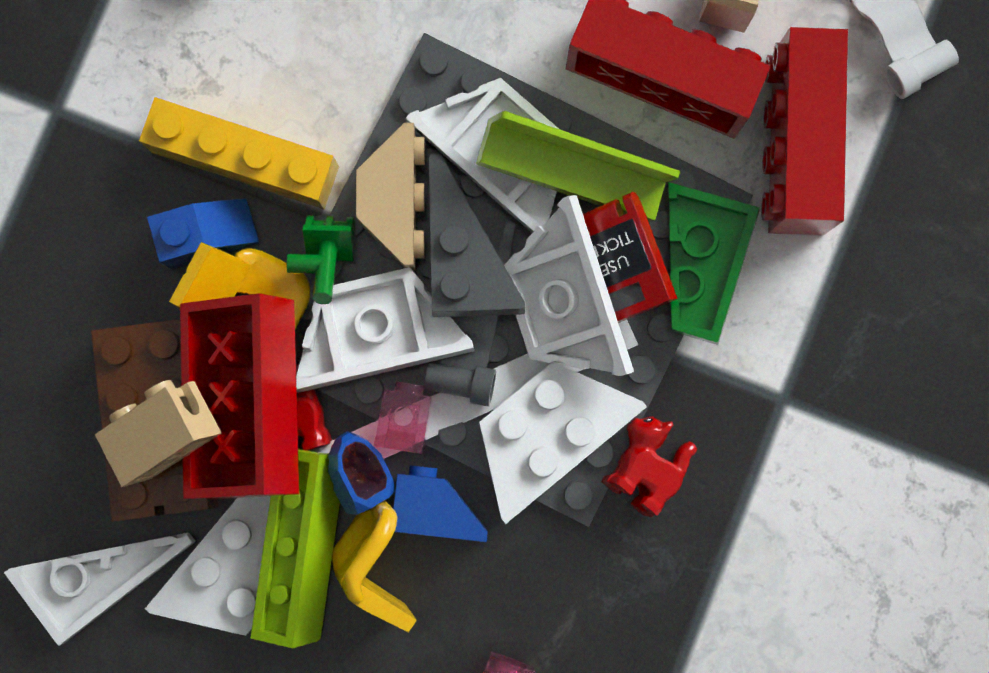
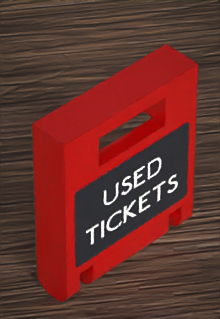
(629, 254)

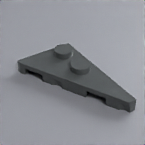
(464, 264)

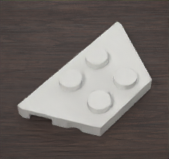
(458, 131)
(566, 296)
(375, 329)
(548, 432)
(221, 574)

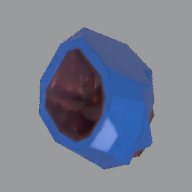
(358, 473)

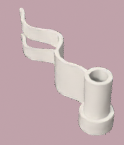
(907, 43)

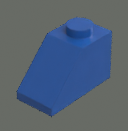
(220, 224)
(434, 507)

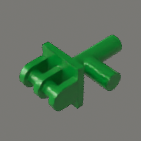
(324, 245)

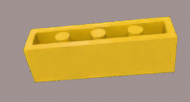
(239, 153)

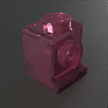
(409, 437)

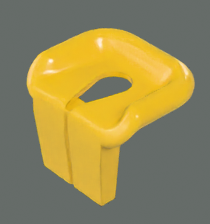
(251, 271)
(355, 557)

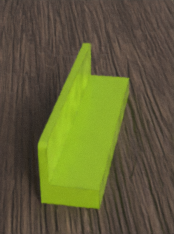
(571, 163)
(297, 558)

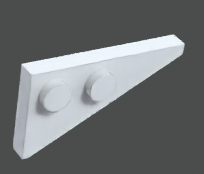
(81, 587)

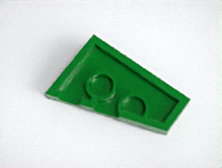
(706, 258)

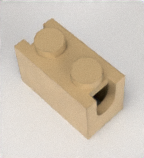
(156, 432)

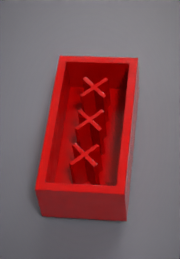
(667, 65)
(806, 132)
(246, 372)

